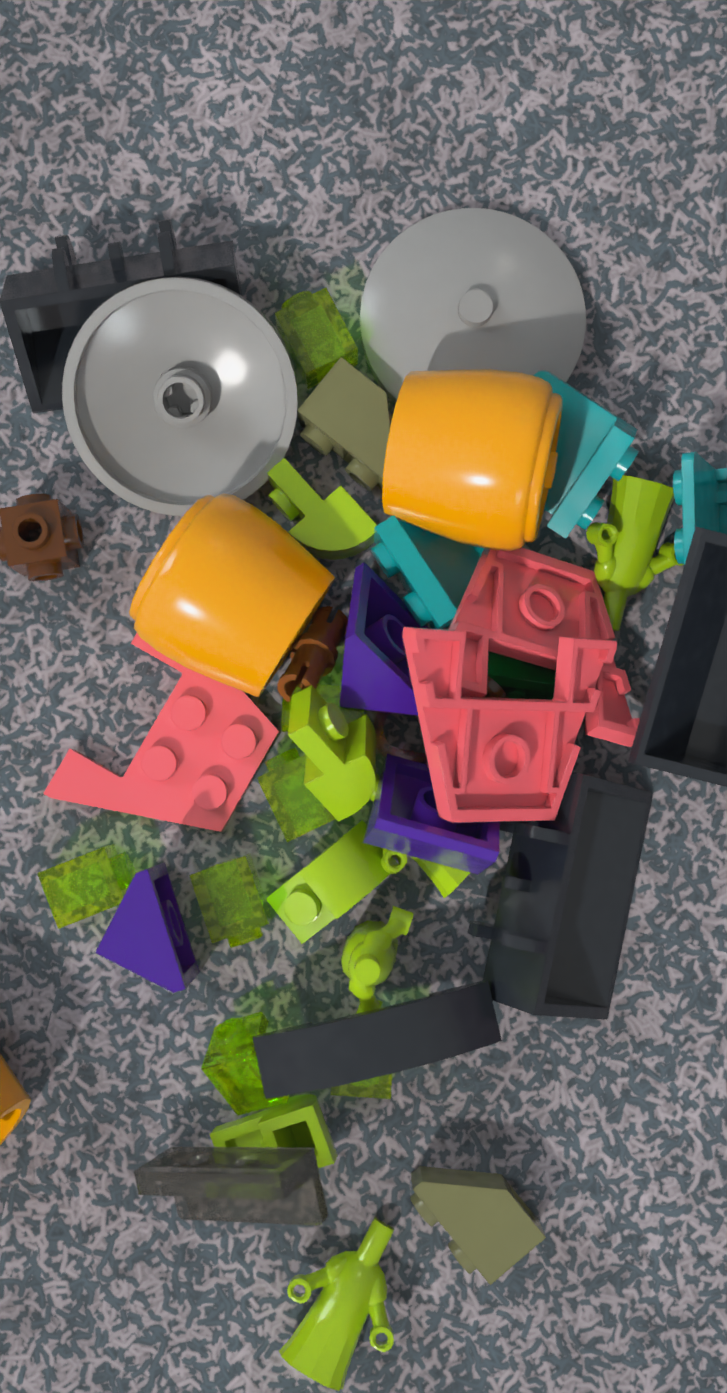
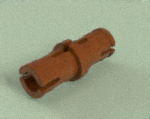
(313, 652)

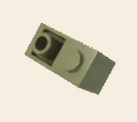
(351, 419)
(481, 1214)

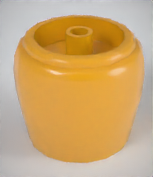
(472, 455)
(229, 593)

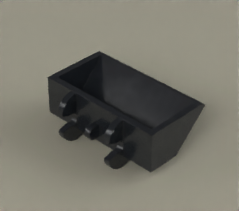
(52, 304)
(687, 697)
(567, 902)

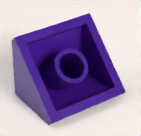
(374, 651)
(408, 822)
(150, 933)

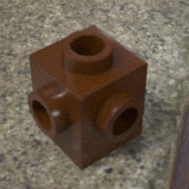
(54, 548)

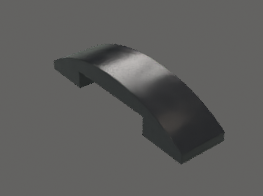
(377, 1041)

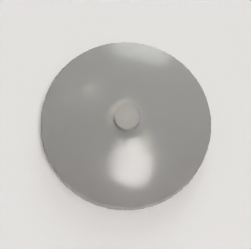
(471, 296)
(179, 394)

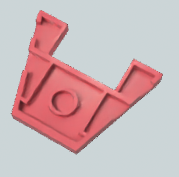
(520, 609)
(500, 753)
(190, 762)

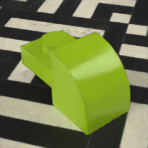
(328, 527)
(338, 754)
(330, 884)
(286, 1125)

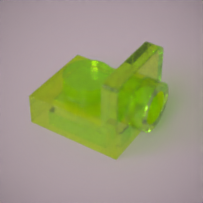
(234, 1066)

